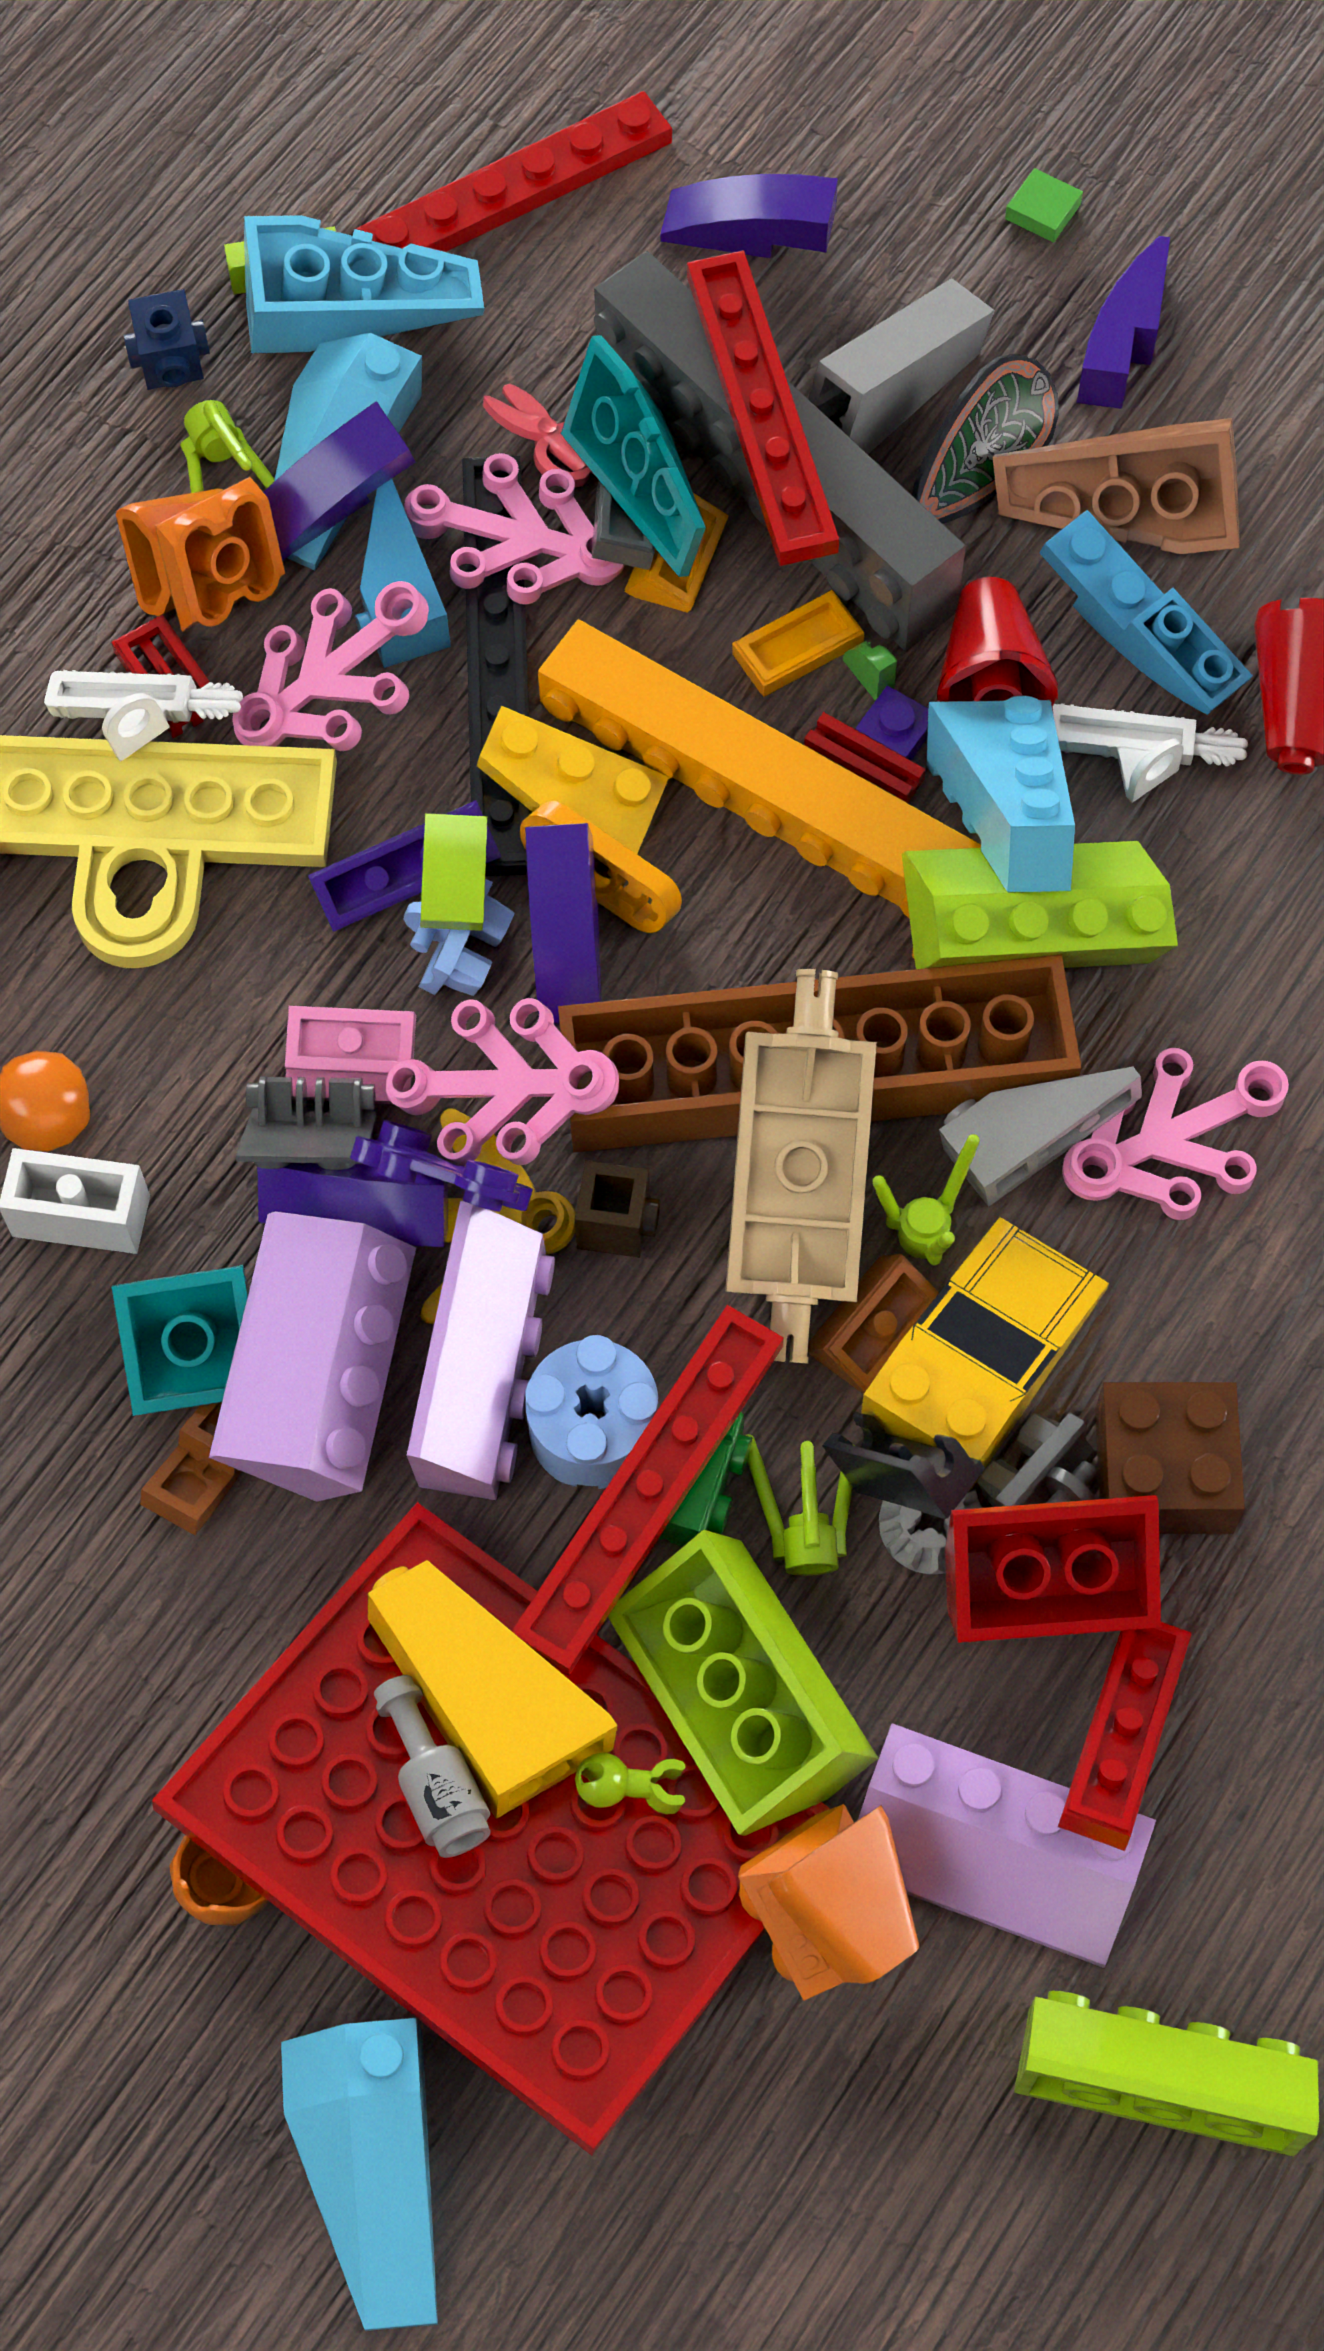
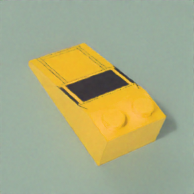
(984, 1344)

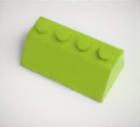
(1110, 917)
(740, 1683)
(1169, 2074)

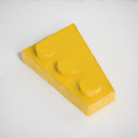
(551, 765)

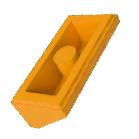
(662, 584)

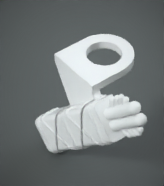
(136, 704)
(1144, 744)

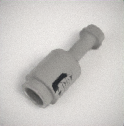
(435, 1778)

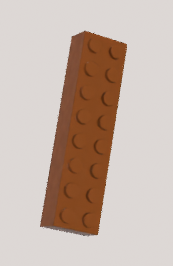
(936, 1030)

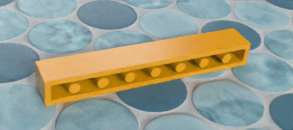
(739, 762)

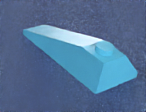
(330, 285)
(335, 387)
(363, 2140)

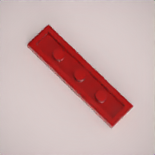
(1124, 1734)

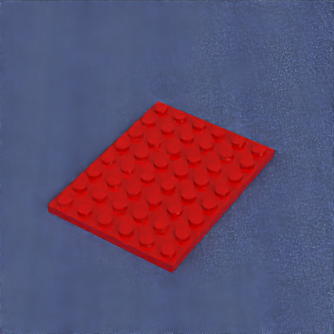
(549, 1951)

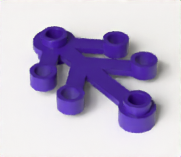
(403, 1153)

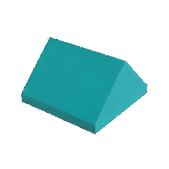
(180, 1336)

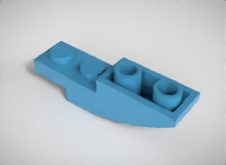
(1142, 623)

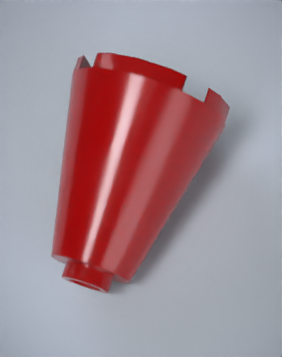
(994, 648)
(1292, 683)

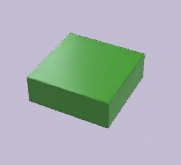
(1043, 205)

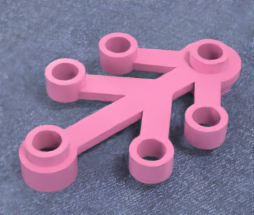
(520, 536)
(324, 672)
(509, 1085)
(1169, 1139)

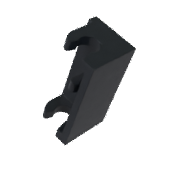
(905, 1470)

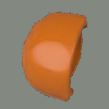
(42, 1101)
(210, 1889)

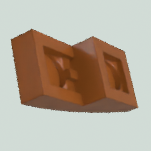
(189, 1482)

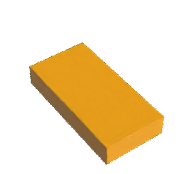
(797, 643)

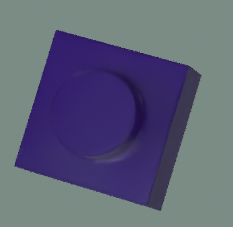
(896, 723)

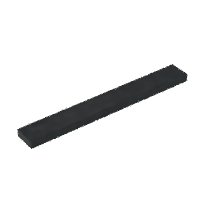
(495, 674)

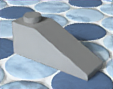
(1033, 1125)

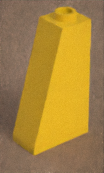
(486, 1687)

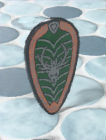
(1000, 411)

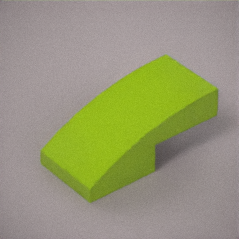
(453, 872)

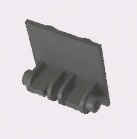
(303, 1134)

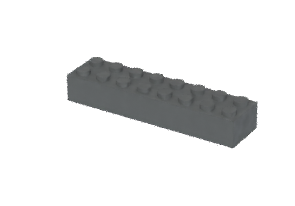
(891, 549)

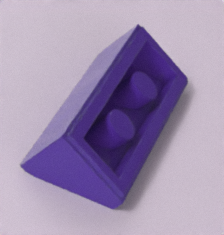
(380, 875)

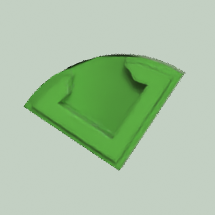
(872, 667)

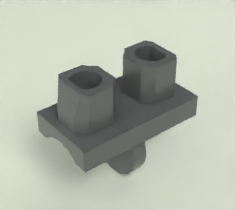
(1056, 1468)

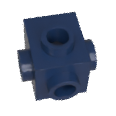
(165, 340)

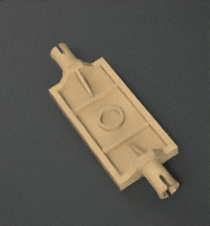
(801, 1164)

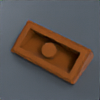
(866, 1332)

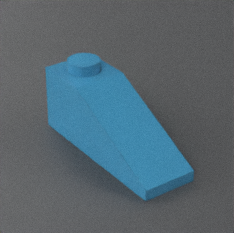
(395, 557)

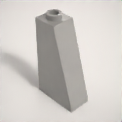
(900, 363)

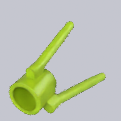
(217, 439)
(927, 1221)
(809, 1543)

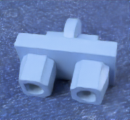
(451, 961)

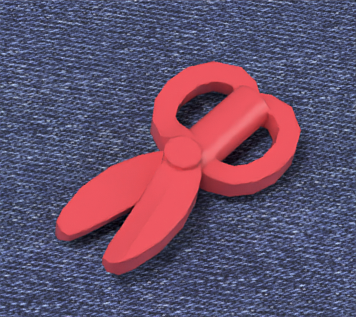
(533, 422)

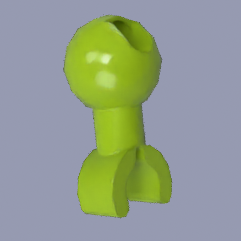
(613, 1781)

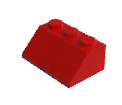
(1053, 1569)

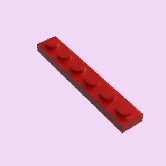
(527, 178)
(762, 409)
(647, 1489)

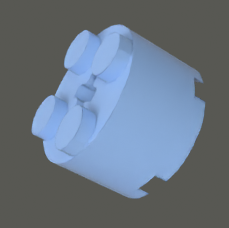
(582, 1378)

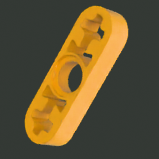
(643, 878)

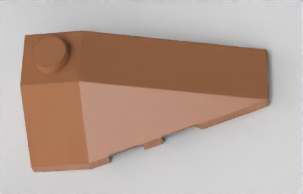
(1143, 486)

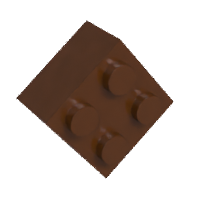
(1176, 1446)

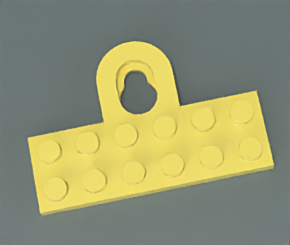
(162, 807)

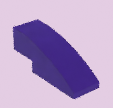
(753, 213)
(1125, 328)
(336, 478)
(563, 915)
(359, 1194)

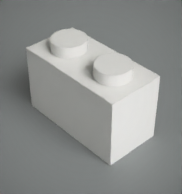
(74, 1200)

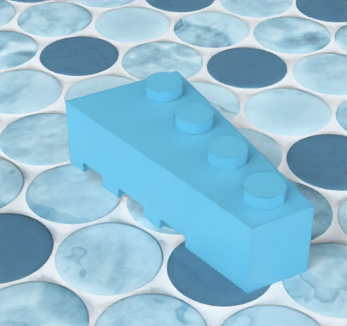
(1011, 785)

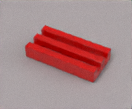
(140, 637)
(865, 757)

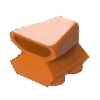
(201, 552)
(832, 1901)

